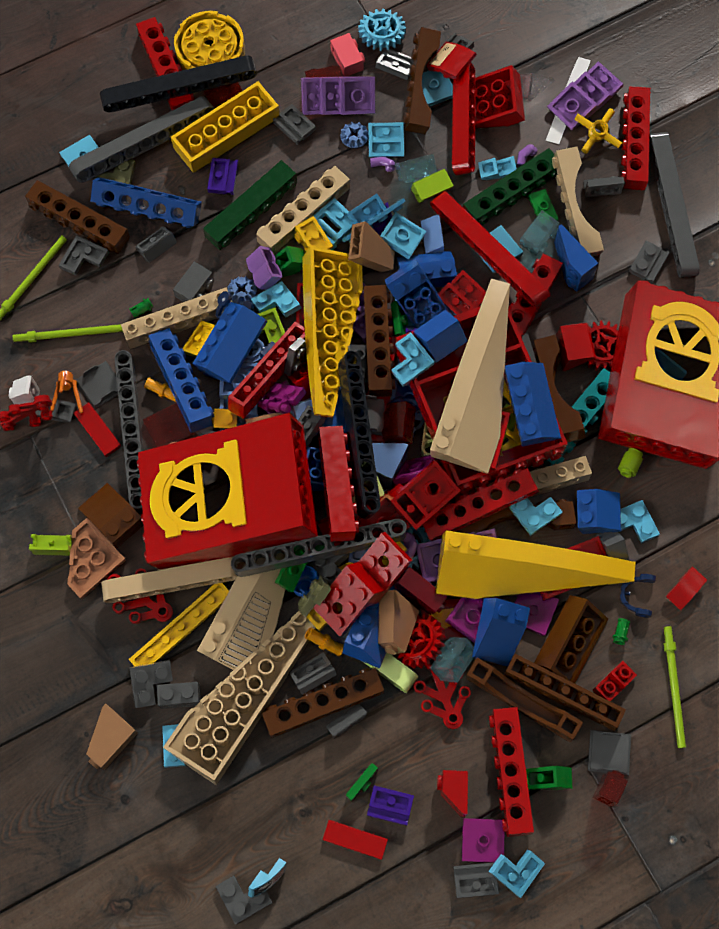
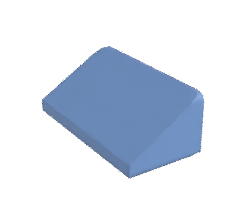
(433, 237)

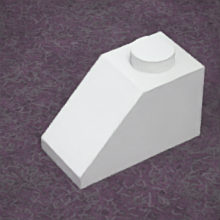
(23, 390)

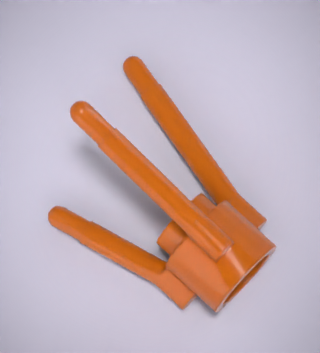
(65, 382)

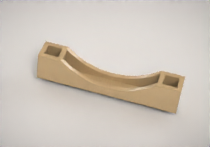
(567, 165)

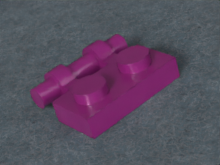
(281, 397)

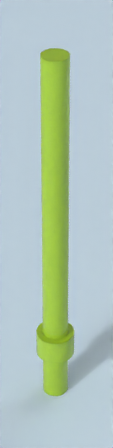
(8, 304)
(33, 336)
(670, 648)

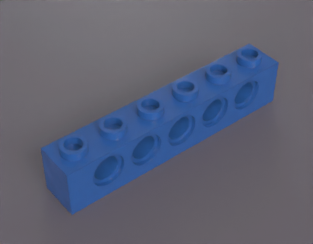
(190, 208)
(195, 418)

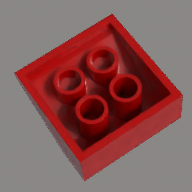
(499, 99)

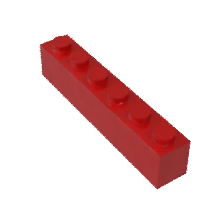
(337, 483)

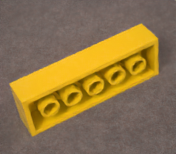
(225, 126)

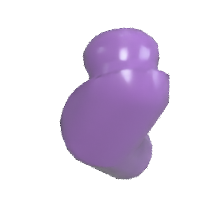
(524, 153)
(383, 161)
(411, 545)

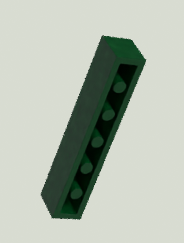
(250, 205)

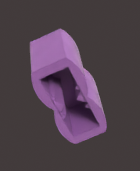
(264, 268)

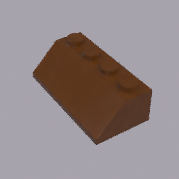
(572, 638)

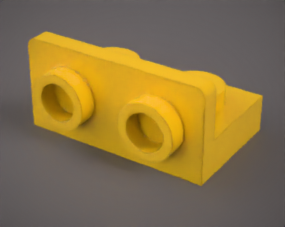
(311, 234)
(198, 338)

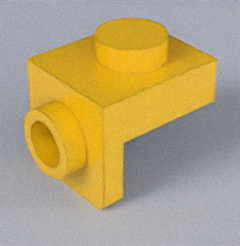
(224, 419)

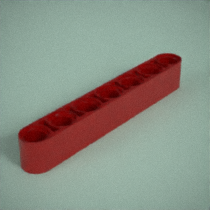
(464, 122)

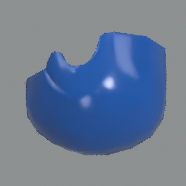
(305, 581)

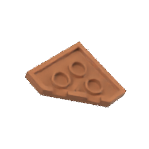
(90, 558)

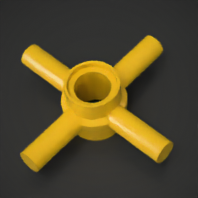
(593, 135)

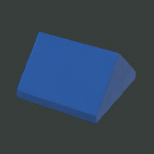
(441, 335)

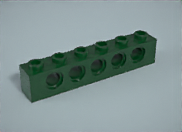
(513, 180)

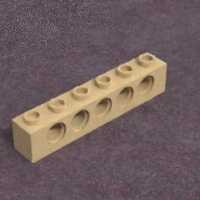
(331, 177)
(175, 317)
(552, 477)

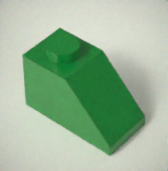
(289, 260)
(549, 778)

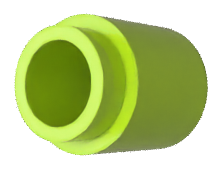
(630, 463)

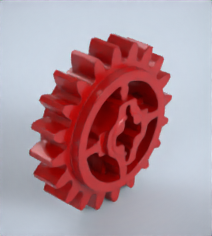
(600, 338)
(421, 645)

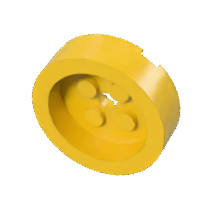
(204, 26)

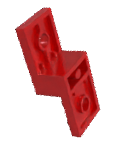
(413, 501)
(363, 583)

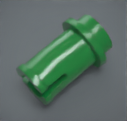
(141, 308)
(620, 635)

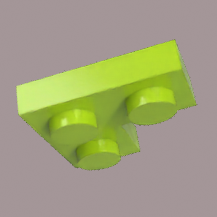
(273, 328)

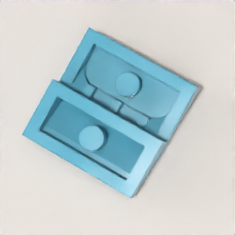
(386, 139)

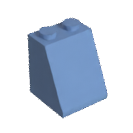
(388, 461)

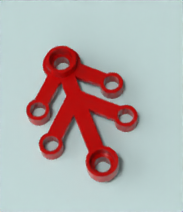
(20, 411)
(142, 602)
(444, 695)

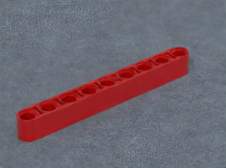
(490, 249)

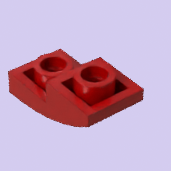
(686, 588)
(615, 681)

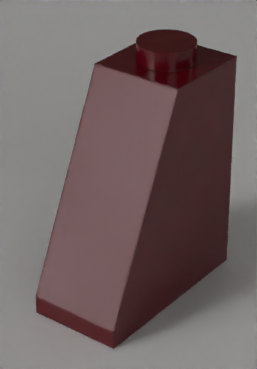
(419, 592)

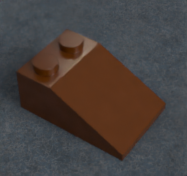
(112, 515)

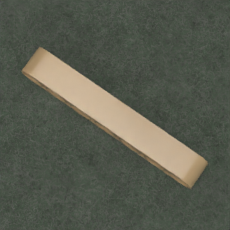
(168, 580)

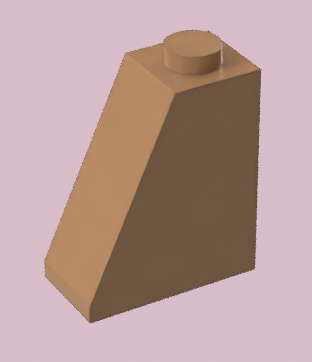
(370, 249)
(396, 622)
(109, 738)

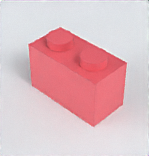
(347, 54)

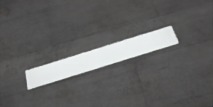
(558, 127)

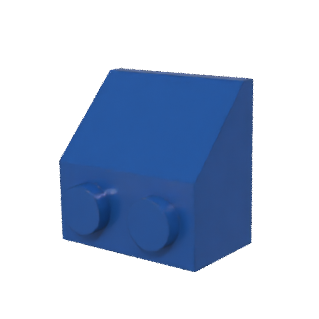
(598, 511)

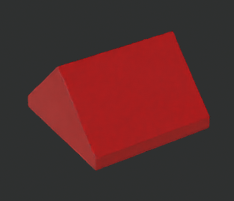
(575, 345)

